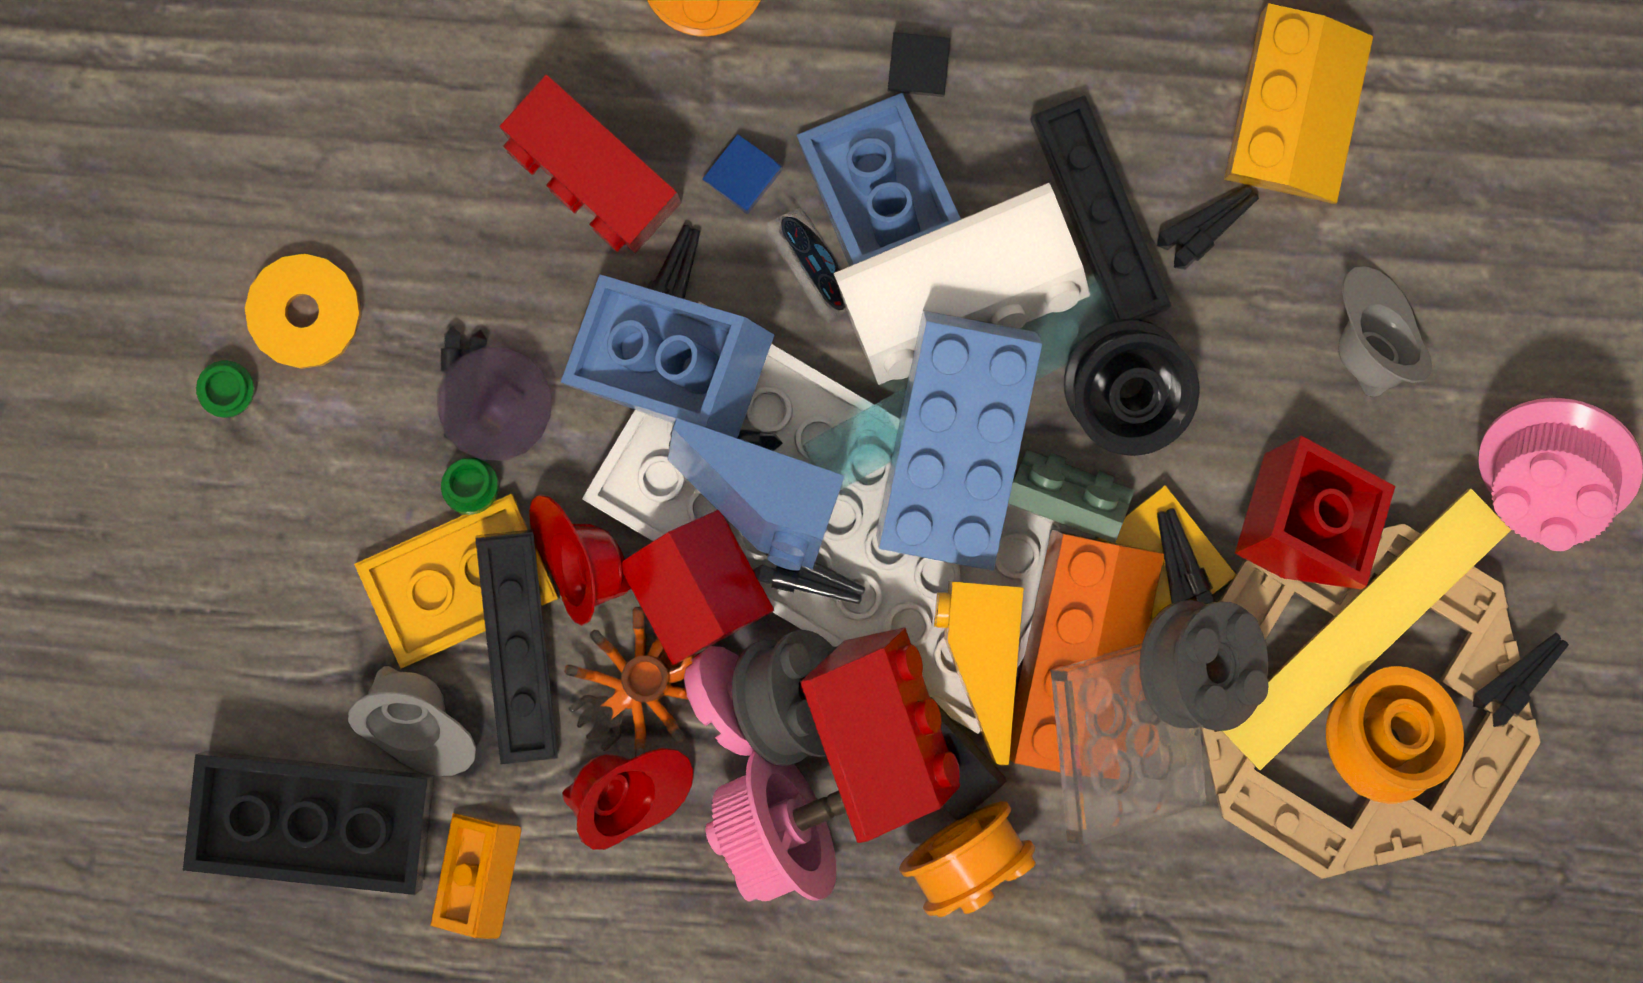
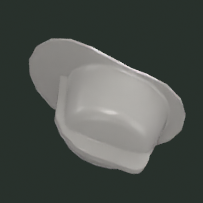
(1381, 336)
(410, 723)

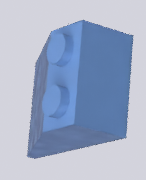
(877, 179)
(667, 356)
(764, 494)

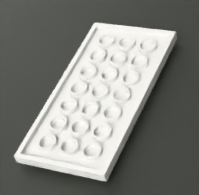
(900, 589)

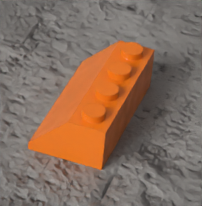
(1087, 605)

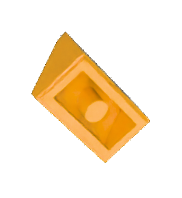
(476, 876)

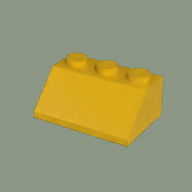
(1299, 104)

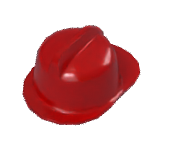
(579, 558)
(625, 795)

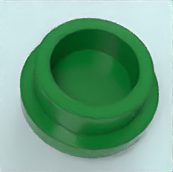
(225, 389)
(469, 486)

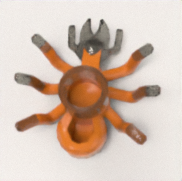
(642, 680)

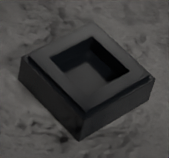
(918, 64)

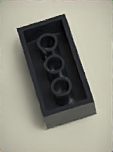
(308, 822)

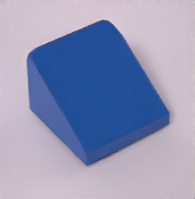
(743, 174)

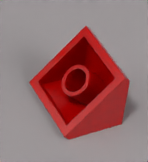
(695, 586)

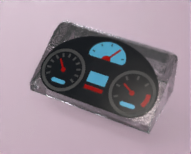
(808, 262)

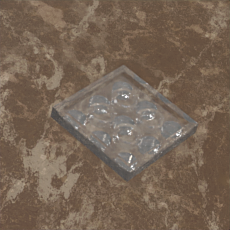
(1116, 753)

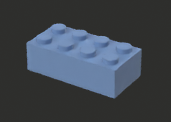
(958, 440)

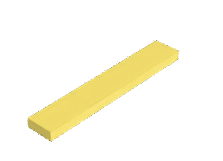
(1369, 625)

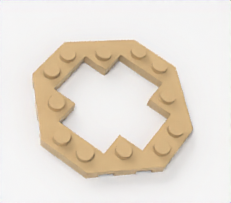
(1384, 830)

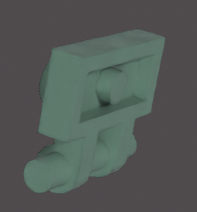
(1071, 495)

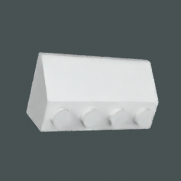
(985, 268)

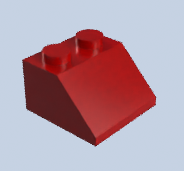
(1315, 516)

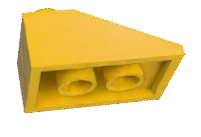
(984, 645)

